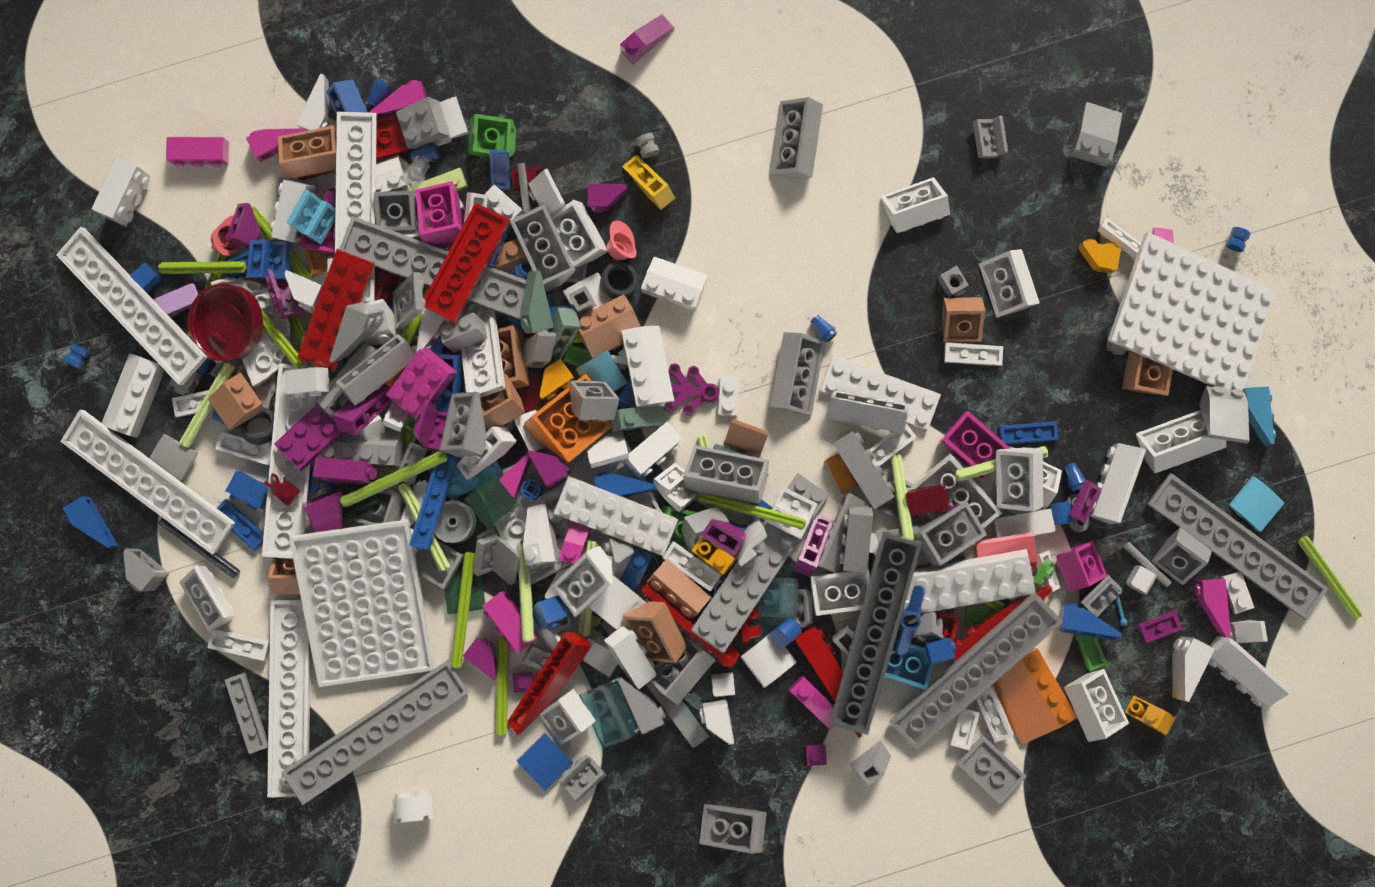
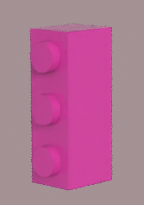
(197, 151)

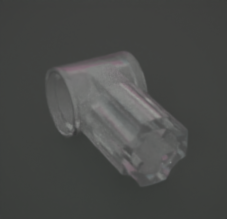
(415, 172)

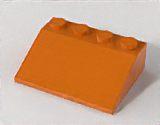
(560, 428)
(1033, 698)

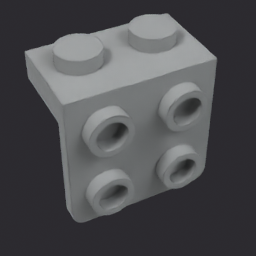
(496, 556)

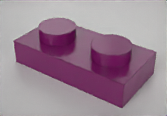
(1085, 501)
(1159, 626)

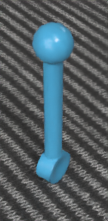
(1123, 622)

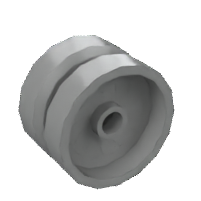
(464, 526)

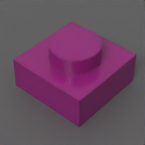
(522, 681)
(816, 755)

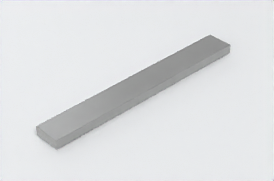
(678, 713)

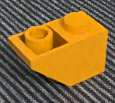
(1099, 256)
(555, 378)
(714, 555)
(1150, 715)

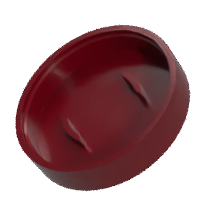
(225, 322)

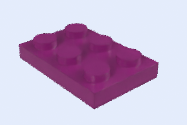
(308, 437)

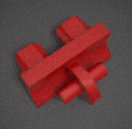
(748, 631)

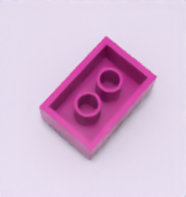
(439, 213)
(420, 381)
(972, 441)
(508, 620)

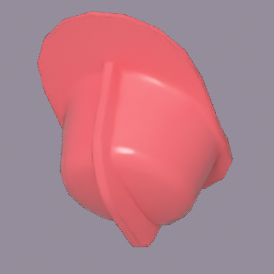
(218, 239)
(621, 242)

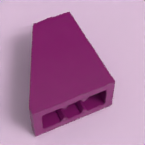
(344, 471)
(325, 511)

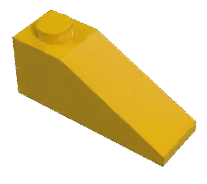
(649, 182)

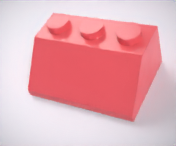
(1008, 544)

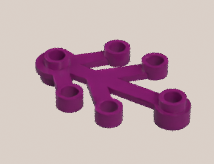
(687, 390)

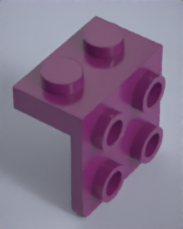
(282, 297)
(430, 426)

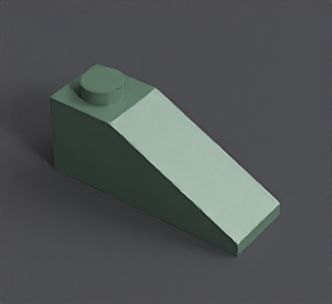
(535, 307)
(566, 327)
(638, 418)

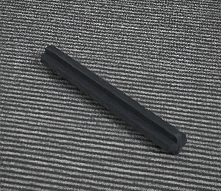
(215, 559)

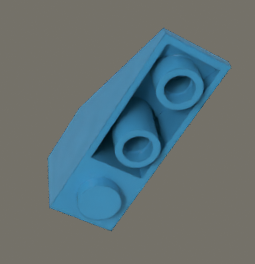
(1260, 413)

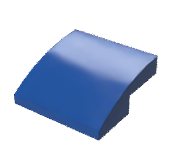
(266, 256)
(544, 761)

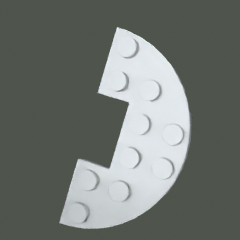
(267, 355)

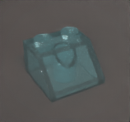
(779, 599)

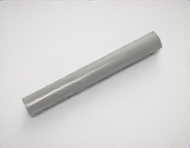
(524, 187)
(1147, 564)

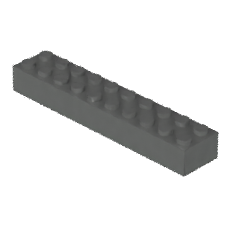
(875, 632)

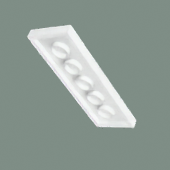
(483, 360)
(863, 381)
(615, 516)

